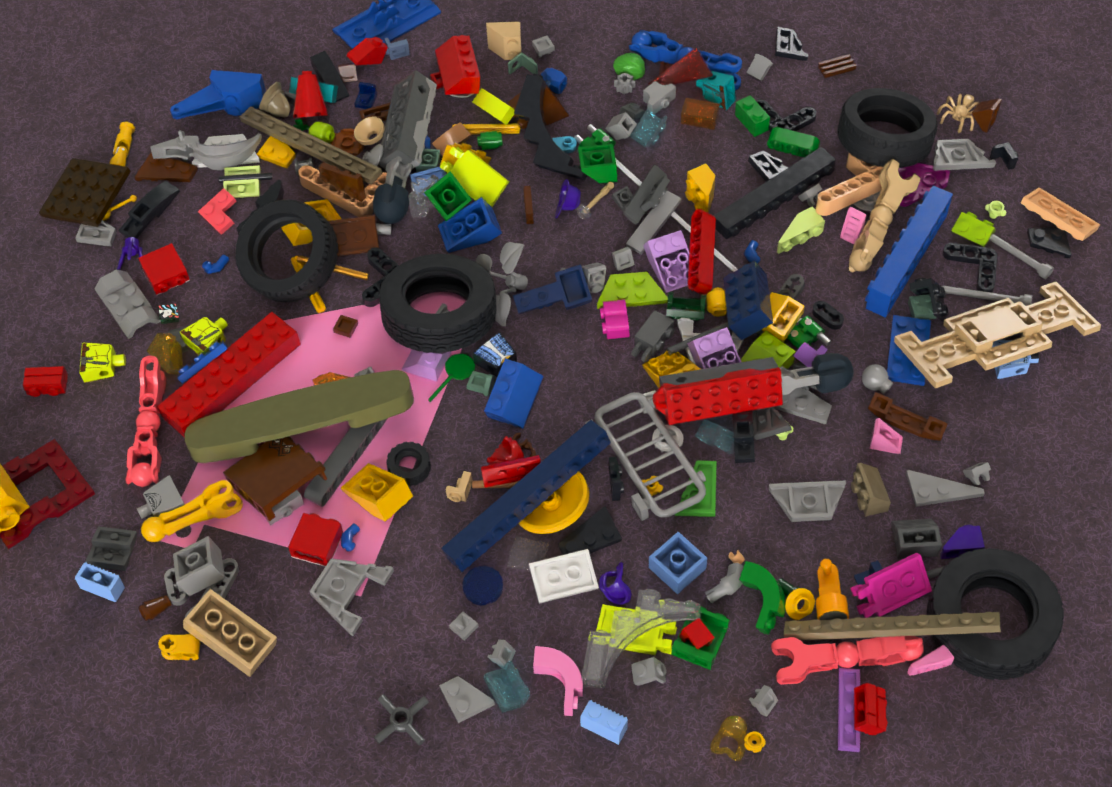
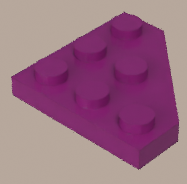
(928, 178)

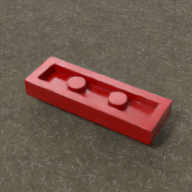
(508, 471)

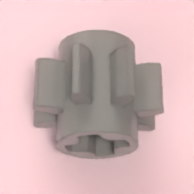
(624, 83)

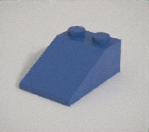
(470, 227)

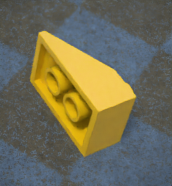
(299, 233)
(378, 491)

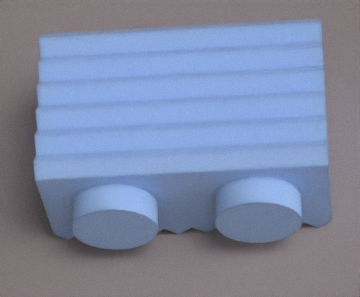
(99, 582)
(604, 722)

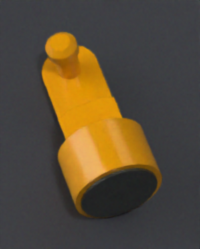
(831, 602)

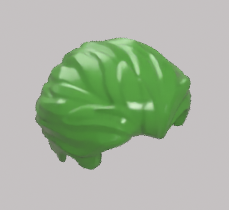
(630, 64)

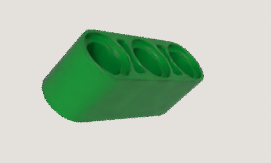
(792, 142)

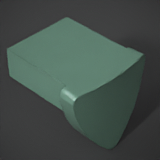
(481, 383)

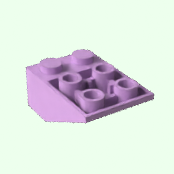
(669, 260)
(714, 350)

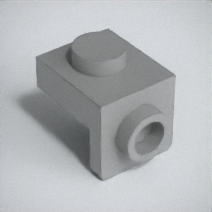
(648, 671)

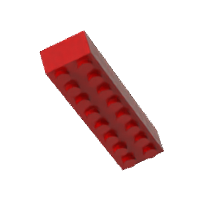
(230, 373)

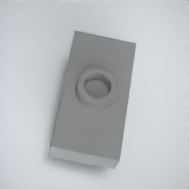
(658, 96)
(287, 506)

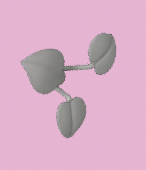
(509, 257)

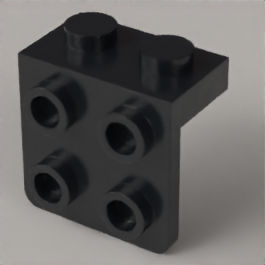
(928, 286)

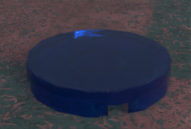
(482, 585)

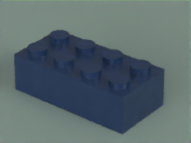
(747, 300)

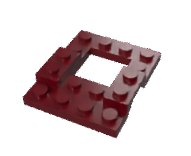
(76, 489)

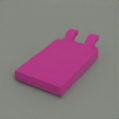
(893, 586)

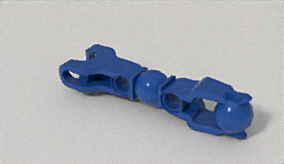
(672, 51)

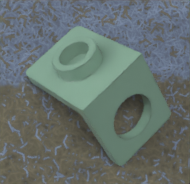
(524, 61)

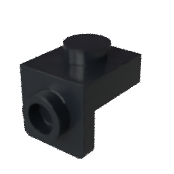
(1007, 154)

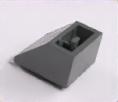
(916, 536)

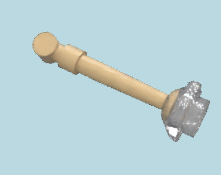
(584, 211)

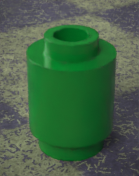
(489, 140)

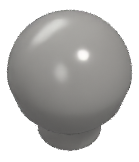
(876, 378)

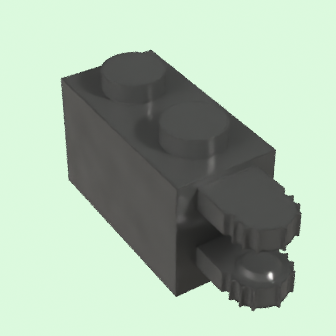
(653, 335)

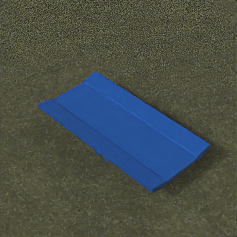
(386, 20)

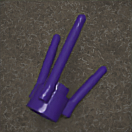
(130, 248)

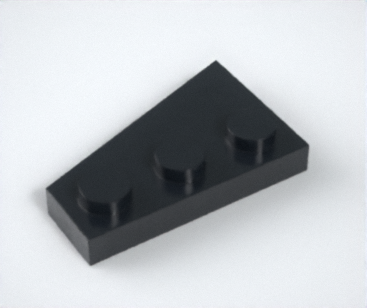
(593, 534)

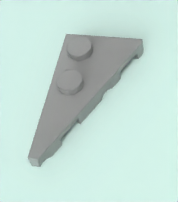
(934, 490)

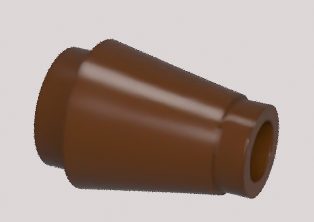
(153, 607)

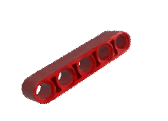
(701, 252)

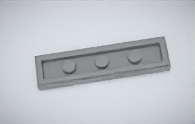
(653, 222)

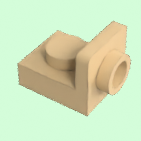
(462, 488)

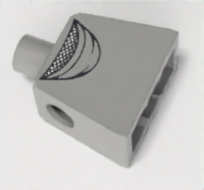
(161, 499)

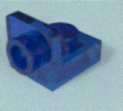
(366, 96)

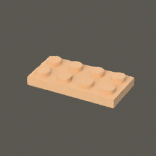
(1060, 214)

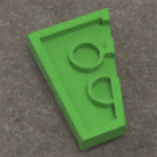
(705, 507)

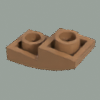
(456, 134)

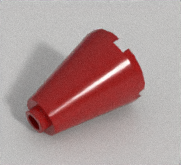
(309, 98)

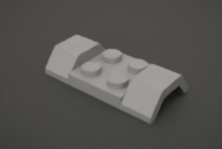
(125, 302)

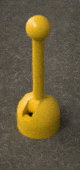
(133, 198)

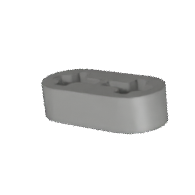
(171, 587)

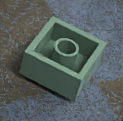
(430, 160)
(921, 307)

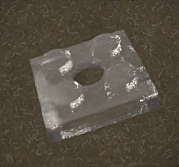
(418, 200)

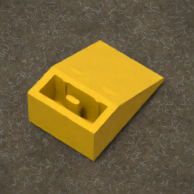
(667, 365)

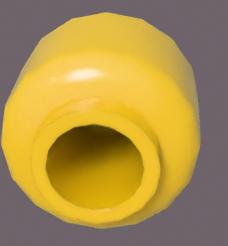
(716, 302)

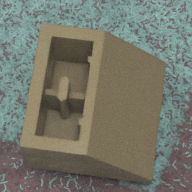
(870, 490)

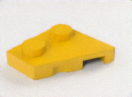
(276, 152)

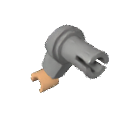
(729, 583)

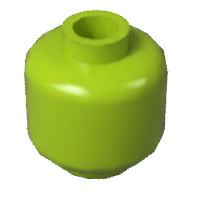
(322, 131)

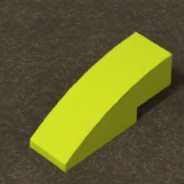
(494, 106)

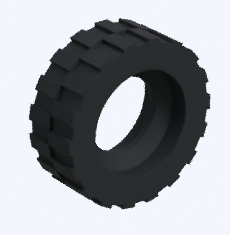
(409, 449)

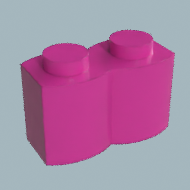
(615, 318)

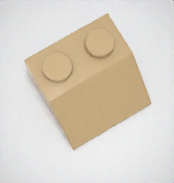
(504, 39)

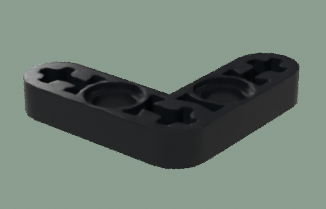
(797, 116)
(384, 260)
(983, 261)

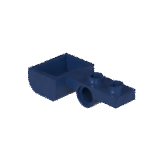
(569, 288)

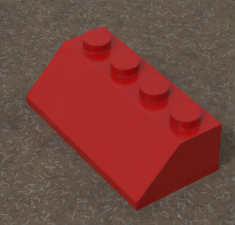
(458, 66)

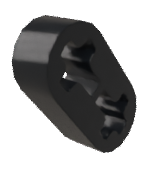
(827, 315)

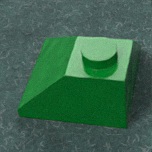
(599, 162)
(448, 196)

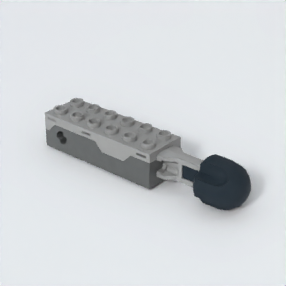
(403, 143)

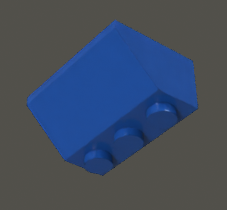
(513, 394)

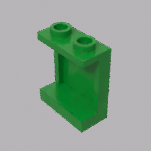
(705, 656)

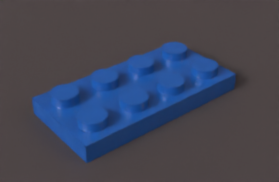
(899, 365)

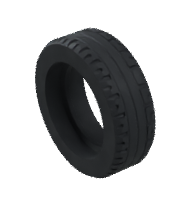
(891, 107)
(257, 232)

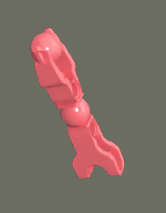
(147, 423)
(846, 654)

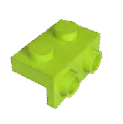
(973, 229)

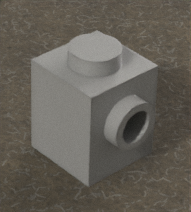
(621, 126)

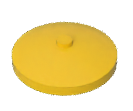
(560, 508)

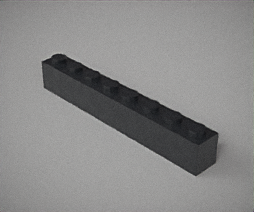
(774, 193)

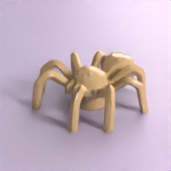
(960, 111)

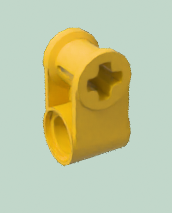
(181, 647)

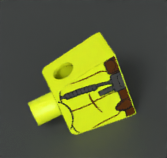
(203, 334)
(99, 361)

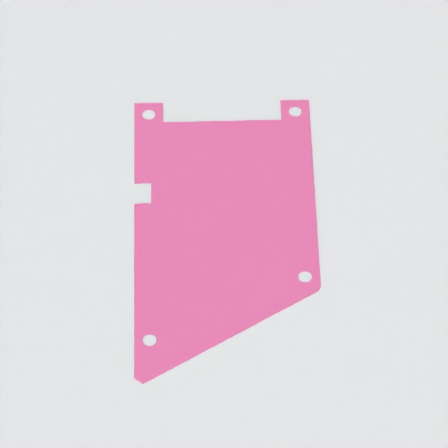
(318, 354)

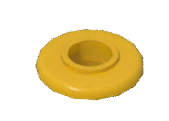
(793, 599)

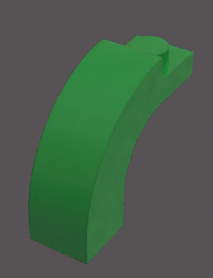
(759, 578)

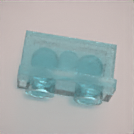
(648, 129)
(507, 687)

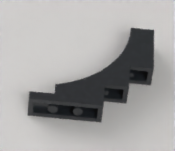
(548, 154)

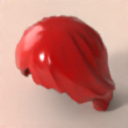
(507, 451)

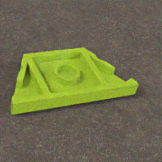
(634, 288)

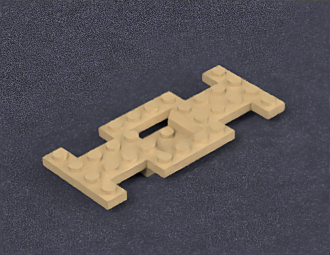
(976, 330)

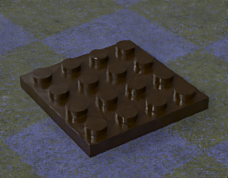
(84, 192)

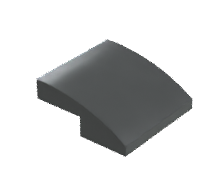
(111, 548)

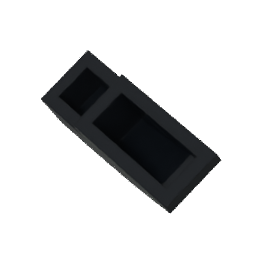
(328, 73)

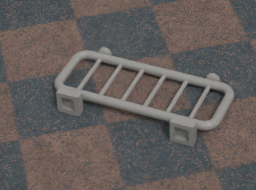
(642, 505)

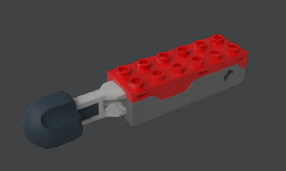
(744, 386)

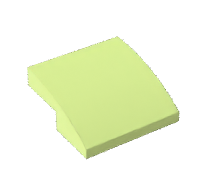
(243, 188)

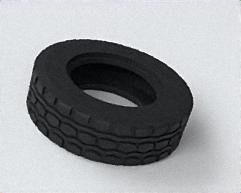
(438, 331)
(1022, 580)

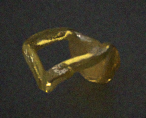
(734, 727)

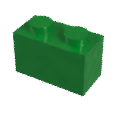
(752, 116)

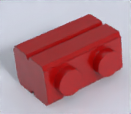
(45, 381)
(870, 709)

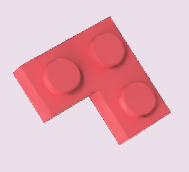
(215, 211)

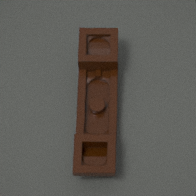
(906, 420)

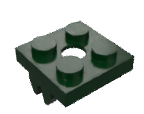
(678, 307)

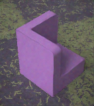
(807, 354)

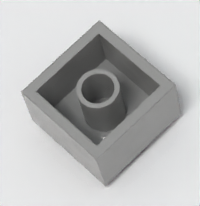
(198, 566)

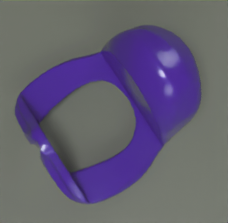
(618, 592)

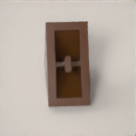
(986, 113)

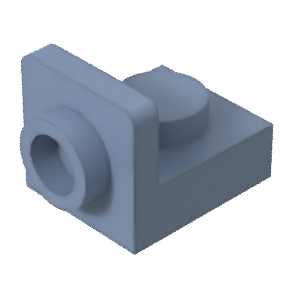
(397, 49)

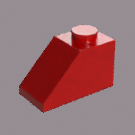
(368, 52)

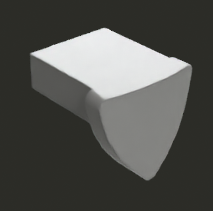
(759, 67)

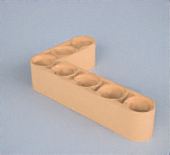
(311, 180)
(852, 190)

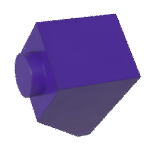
(964, 540)

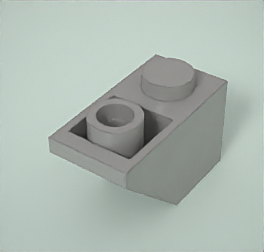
(595, 276)

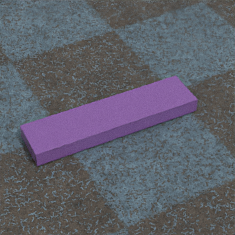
(847, 737)

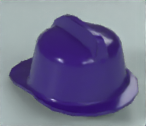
(568, 198)

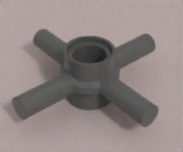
(405, 726)

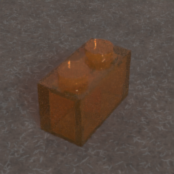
(700, 113)

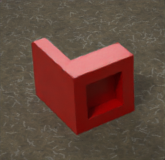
(697, 634)

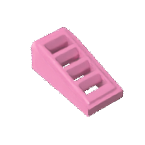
(852, 227)
(934, 660)

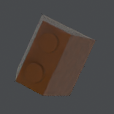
(552, 108)

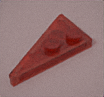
(687, 69)

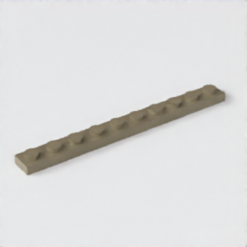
(310, 144)
(893, 626)

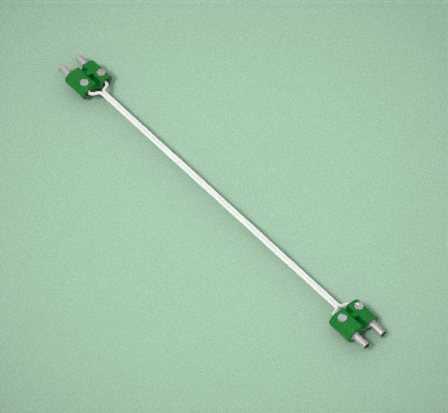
(805, 331)

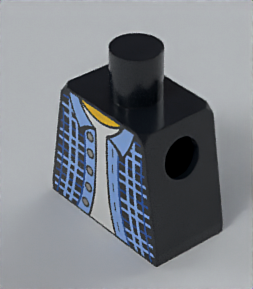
(493, 353)

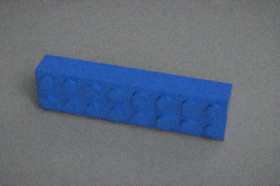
(908, 251)

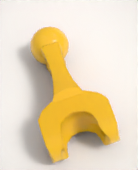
(202, 508)

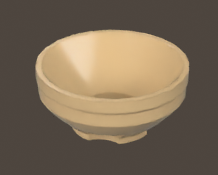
(368, 127)

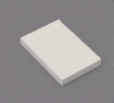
(563, 576)

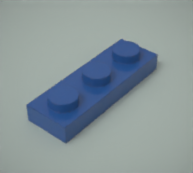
(201, 361)

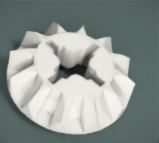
(676, 434)

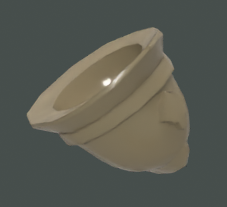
(275, 101)

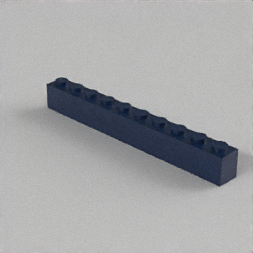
(526, 495)

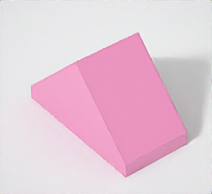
(885, 438)

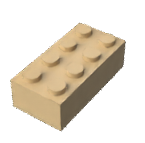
(229, 632)

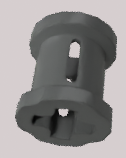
(298, 164)

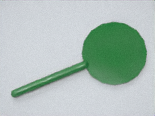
(457, 367)

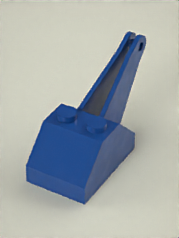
(227, 91)

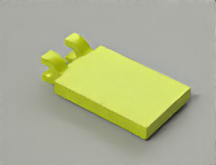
(476, 176)
(646, 643)

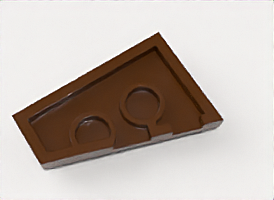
(166, 169)
(343, 181)

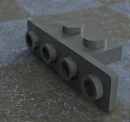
(647, 194)

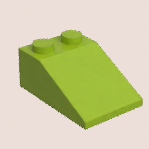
(769, 346)

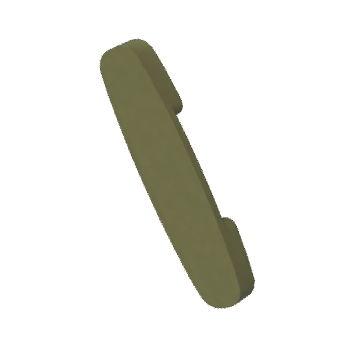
(353, 399)

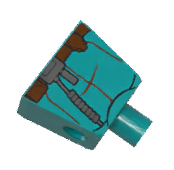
(718, 89)

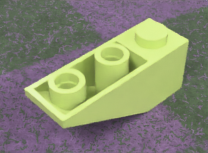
(803, 227)

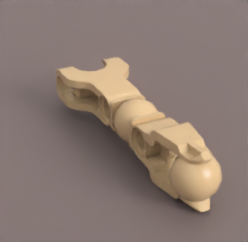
(887, 203)

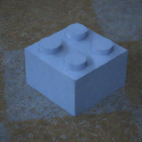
(677, 562)

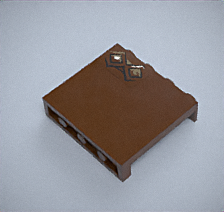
(273, 474)

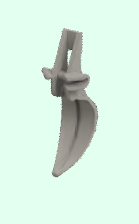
(213, 156)

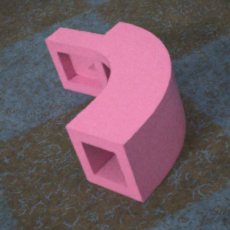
(558, 664)

